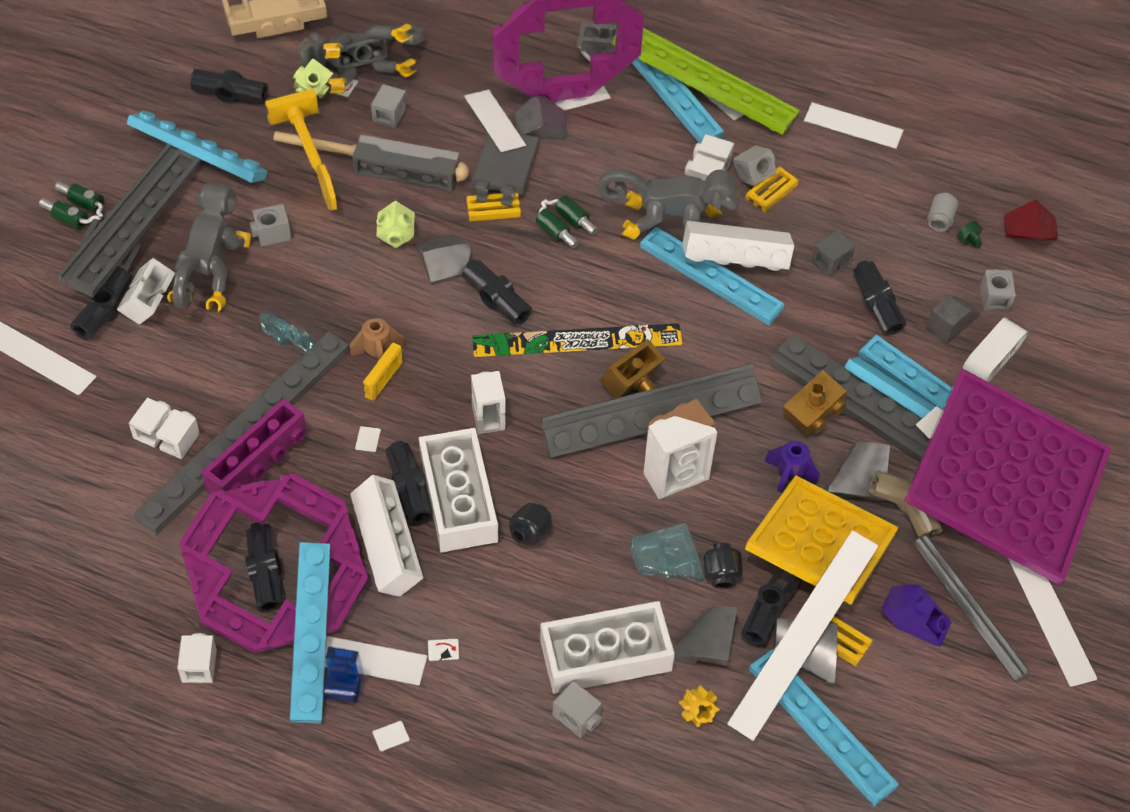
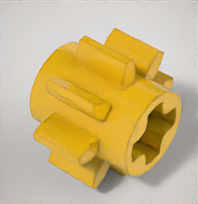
(699, 706)

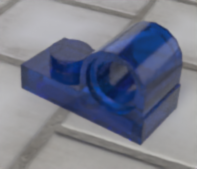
(343, 675)

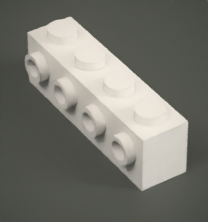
(737, 245)
(386, 536)

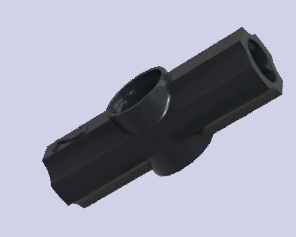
(229, 86)
(497, 292)
(409, 483)

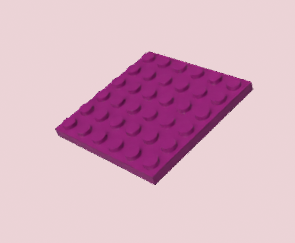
(1009, 476)

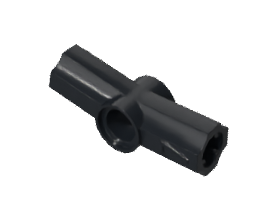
(879, 297)
(103, 305)
(264, 567)
(763, 614)

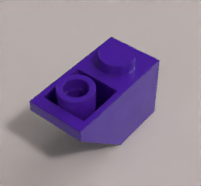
(916, 613)

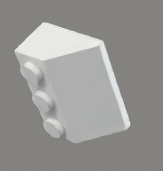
(678, 454)

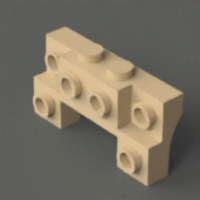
(272, 16)

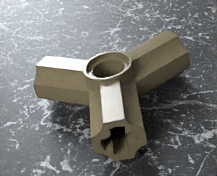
(894, 490)

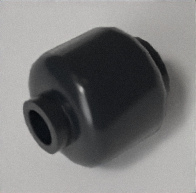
(530, 524)
(723, 565)

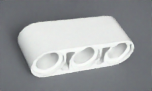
(995, 350)

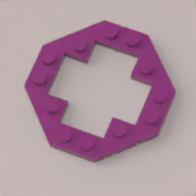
(603, 66)
(256, 502)

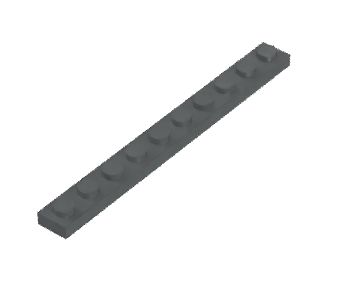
(290, 386)

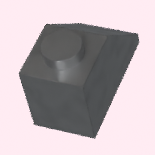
(951, 318)

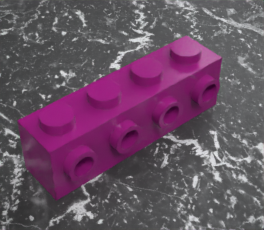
(256, 449)

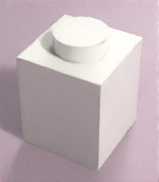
(197, 658)

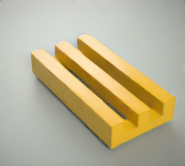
(776, 195)
(493, 208)
(383, 371)
(852, 639)

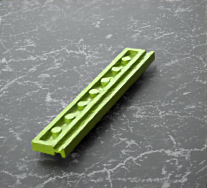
(716, 83)

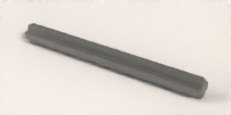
(972, 608)

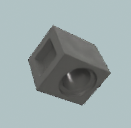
(833, 253)

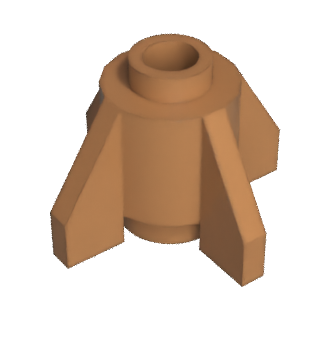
(375, 338)

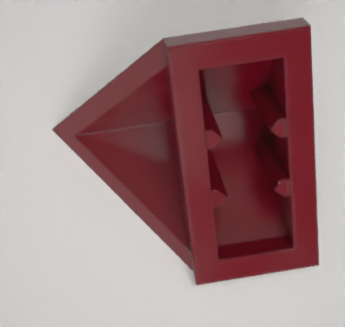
(1031, 222)

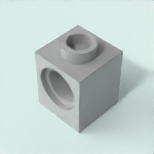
(389, 106)
(755, 165)
(270, 225)
(997, 290)
(577, 709)

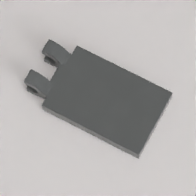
(504, 170)

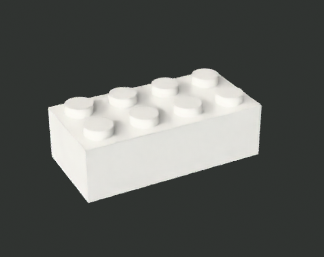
(458, 490)
(606, 646)

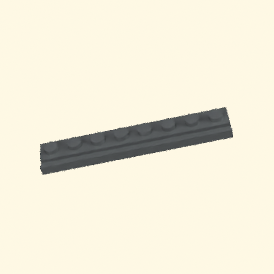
(128, 221)
(864, 402)
(631, 413)

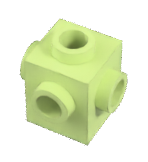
(312, 73)
(395, 224)

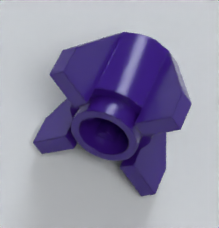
(793, 460)

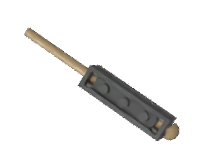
(395, 160)

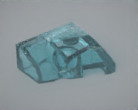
(283, 330)
(667, 553)

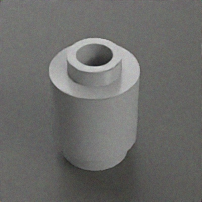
(942, 212)

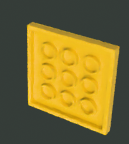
(810, 528)

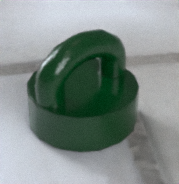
(970, 233)

